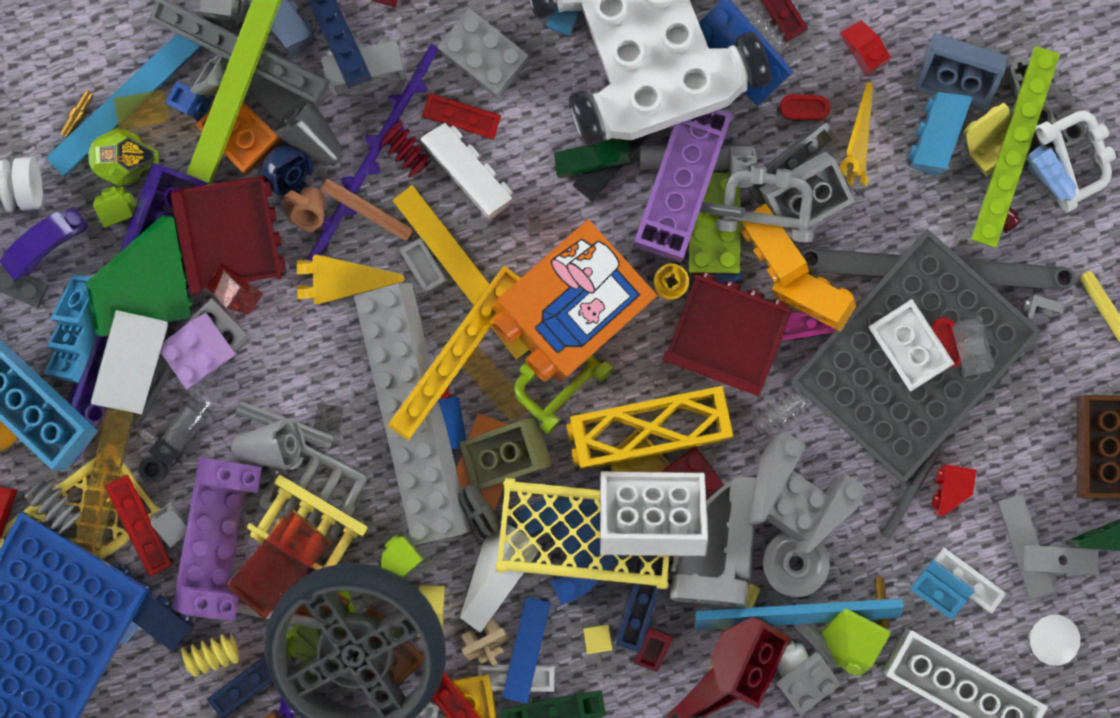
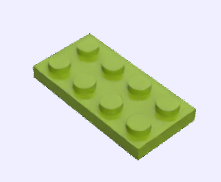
(710, 248)

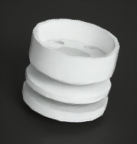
(20, 185)

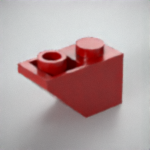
(954, 487)

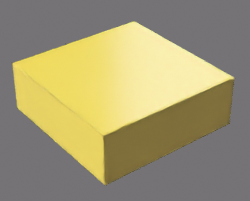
(597, 639)

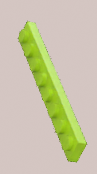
(1015, 147)

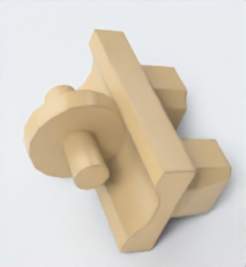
(486, 647)

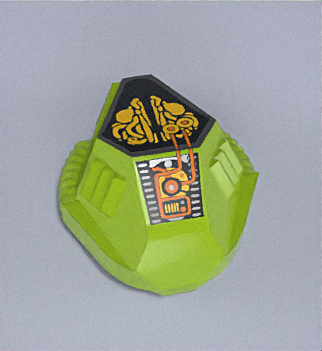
(121, 157)

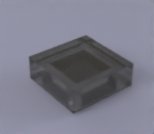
(328, 417)

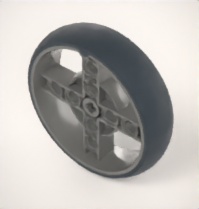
(318, 589)

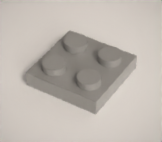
(808, 683)

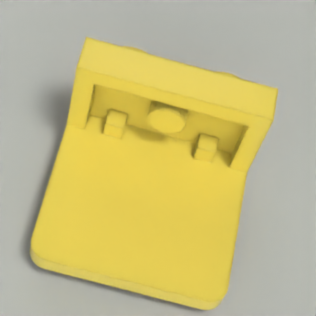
(985, 138)

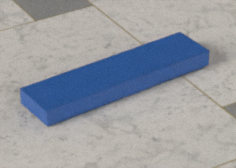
(526, 650)

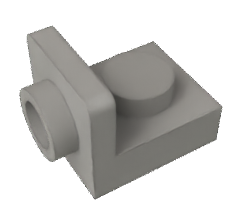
(1044, 305)

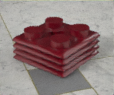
(694, 462)

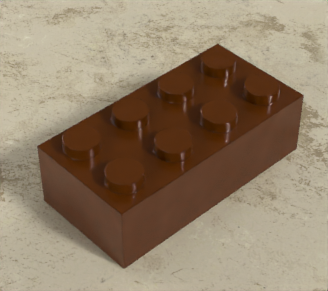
(1098, 446)

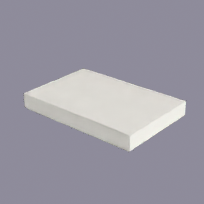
(911, 345)

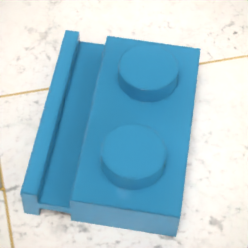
(942, 589)

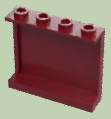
(228, 228)
(728, 334)

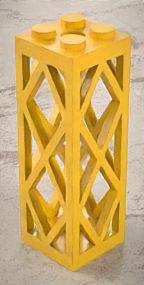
(686, 401)

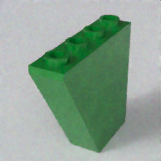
(142, 280)

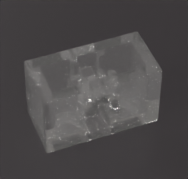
(973, 346)

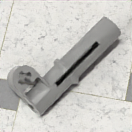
(729, 159)

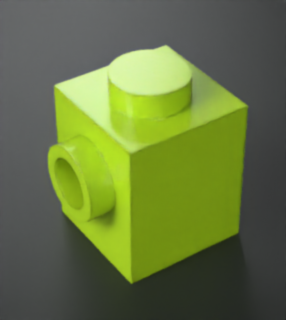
(114, 205)

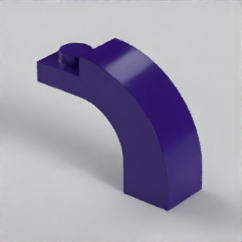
(40, 240)

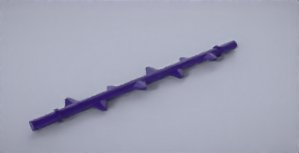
(369, 164)

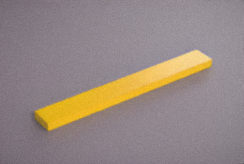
(448, 253)
(451, 358)

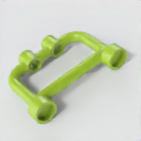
(547, 416)

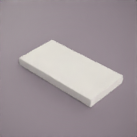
(129, 362)

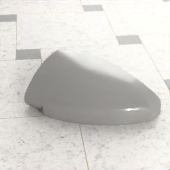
(725, 571)

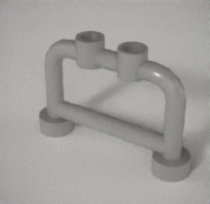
(782, 178)

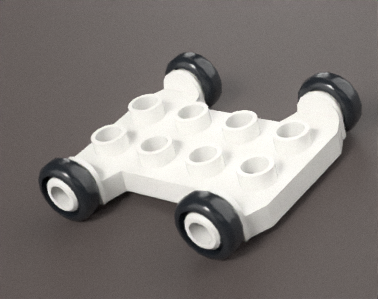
(655, 67)

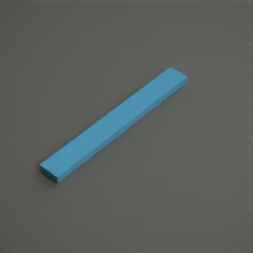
(104, 119)
(798, 613)

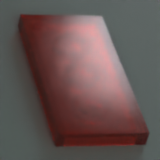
(278, 563)

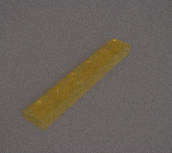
(105, 469)

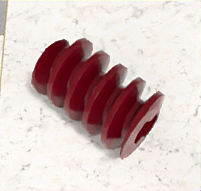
(405, 149)

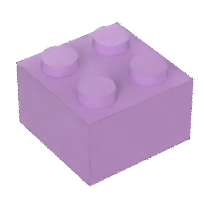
(196, 351)

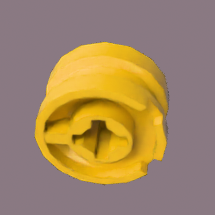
(661, 286)

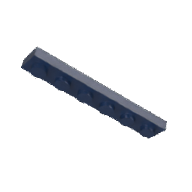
(340, 42)

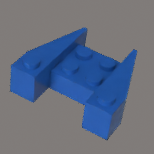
(570, 587)

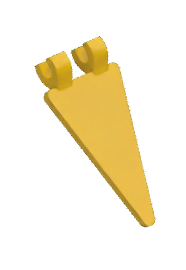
(858, 142)
(341, 278)

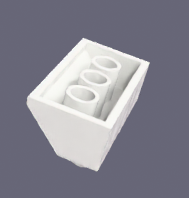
(467, 171)

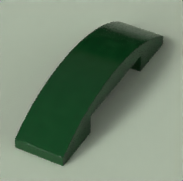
(576, 705)

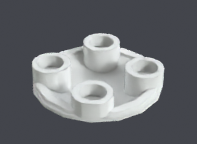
(1054, 640)

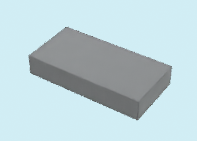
(423, 265)

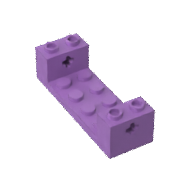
(681, 185)
(213, 538)

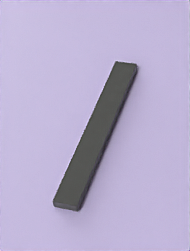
(223, 42)

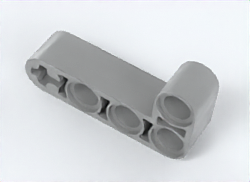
(1014, 82)

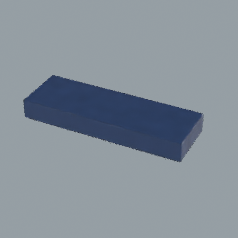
(241, 688)

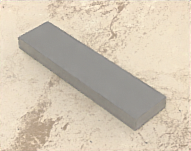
(1021, 533)

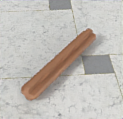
(366, 209)

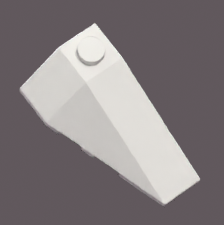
(490, 587)

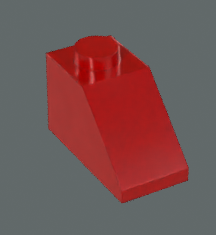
(865, 47)

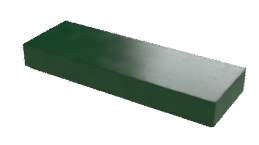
(587, 159)

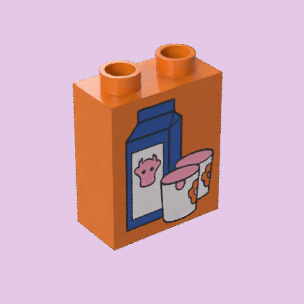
(571, 303)

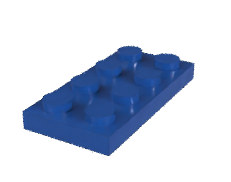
(720, 31)

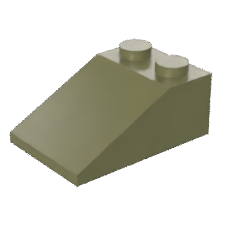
(505, 453)

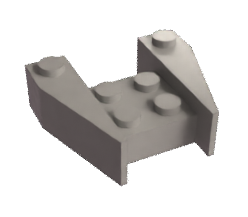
(794, 502)

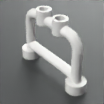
(1104, 155)

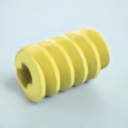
(210, 655)

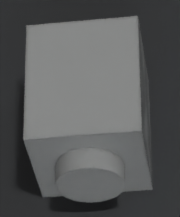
(169, 524)

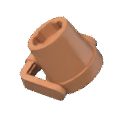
(308, 210)

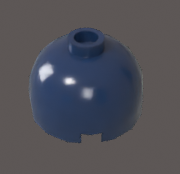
(286, 169)

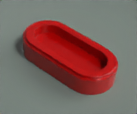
(804, 107)
(943, 329)

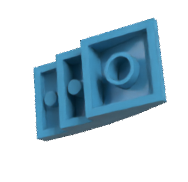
(74, 333)

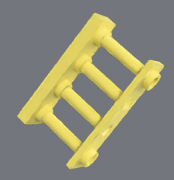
(309, 503)

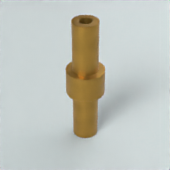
(77, 113)
(881, 595)

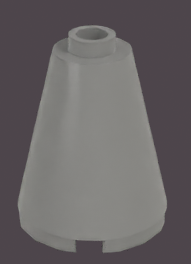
(272, 445)

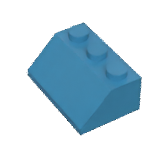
(939, 133)

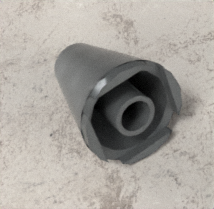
(310, 133)

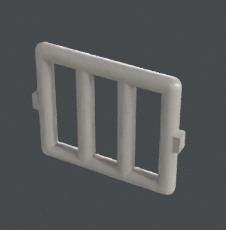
(338, 469)

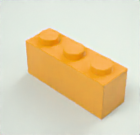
(775, 249)
(818, 300)

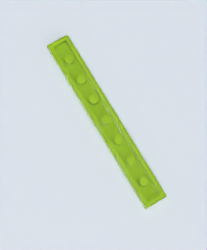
(233, 89)

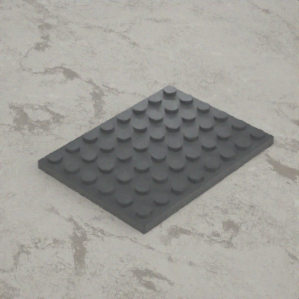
(863, 390)

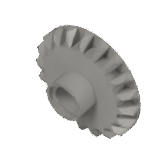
(796, 583)

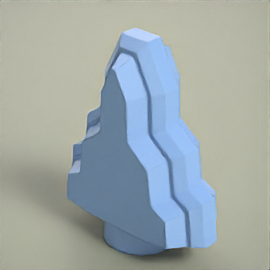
(1051, 173)

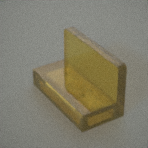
(141, 109)

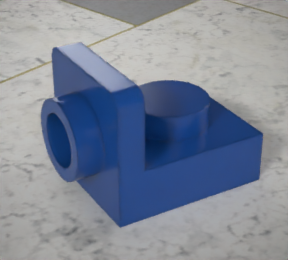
(185, 101)

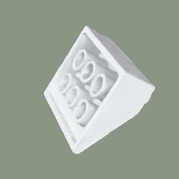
(653, 514)

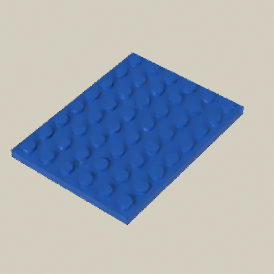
(57, 621)

